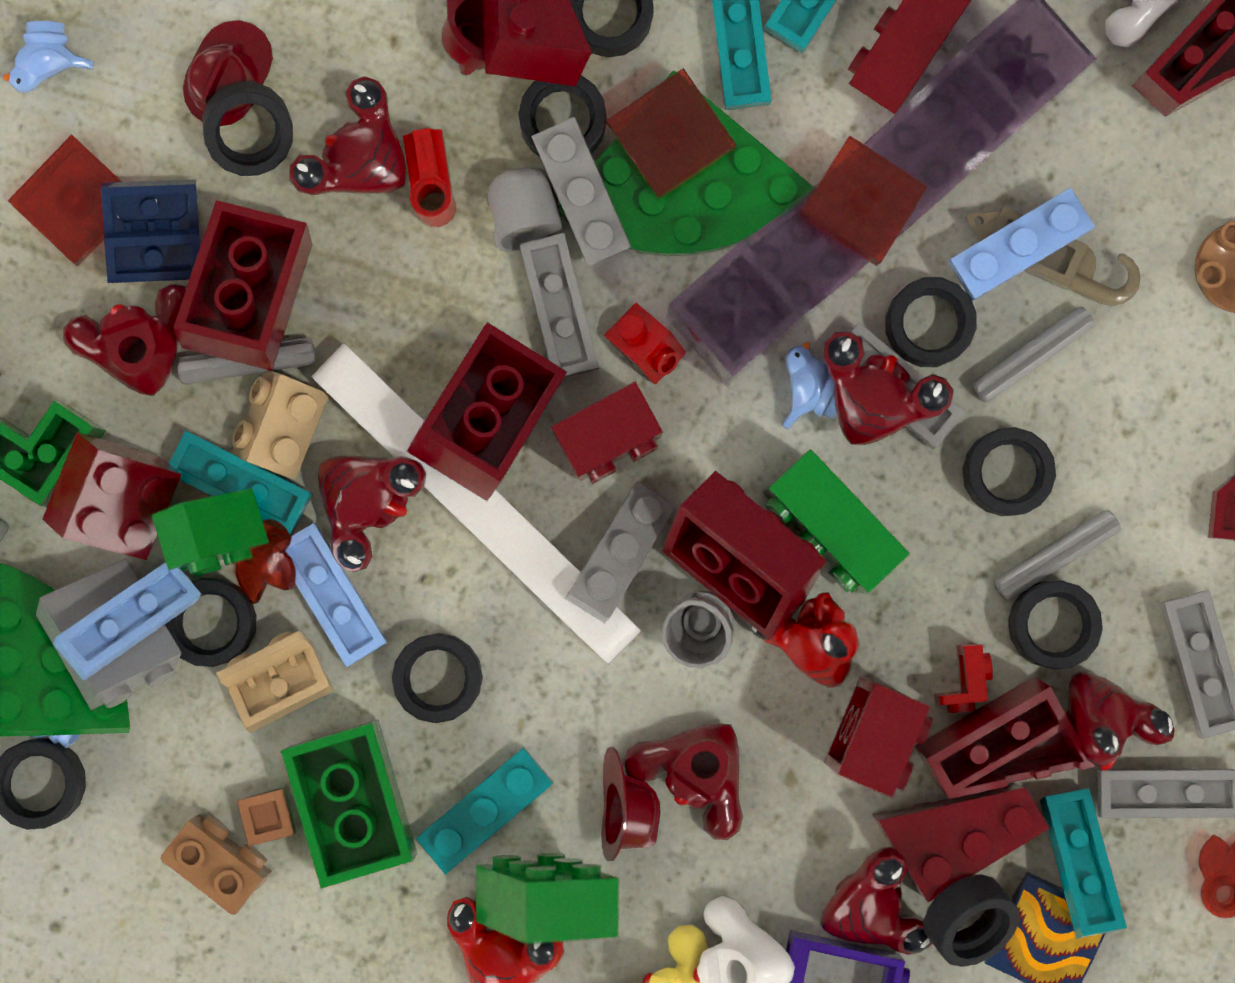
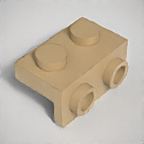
(279, 423)
(275, 680)

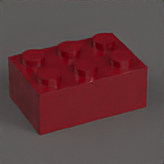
(243, 285)
(486, 412)
(743, 554)
(878, 737)

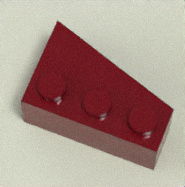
(960, 834)

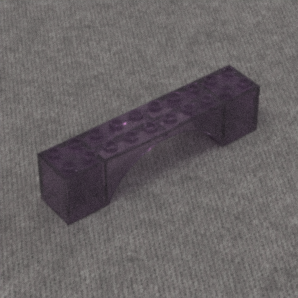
(937, 137)

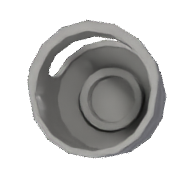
(522, 201)
(706, 615)

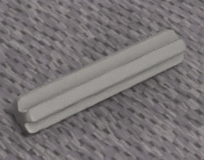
(1033, 354)
(208, 368)
(1057, 555)

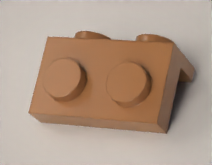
(216, 863)

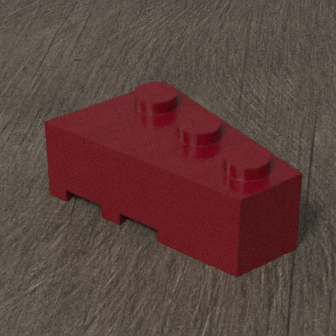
(534, 40)
(903, 49)
(1194, 62)
(1004, 742)

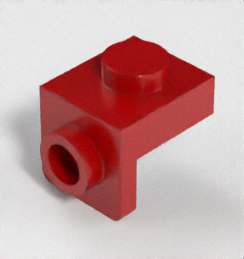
(646, 343)
(974, 671)

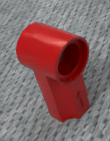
(429, 174)

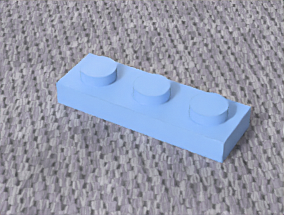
(1021, 244)
(333, 597)
(126, 620)

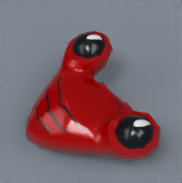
(818, 641)
(495, 956)

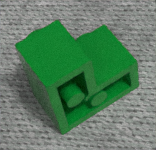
(36, 460)
(210, 530)

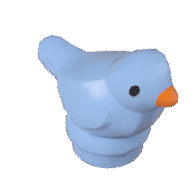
(43, 56)
(810, 385)

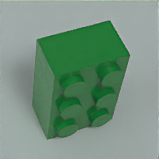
(835, 524)
(349, 804)
(547, 899)

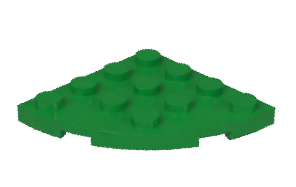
(710, 208)
(34, 683)

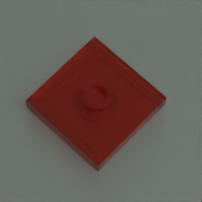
(671, 133)
(66, 199)
(863, 200)

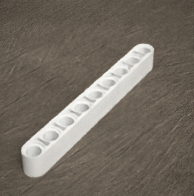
(491, 521)

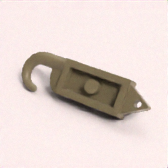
(1067, 267)

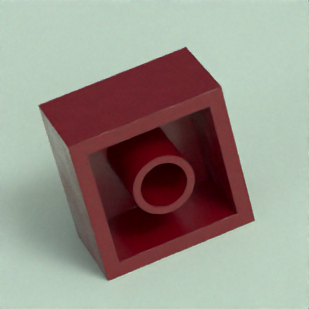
(608, 432)
(110, 496)

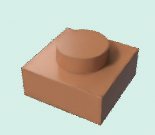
(266, 816)

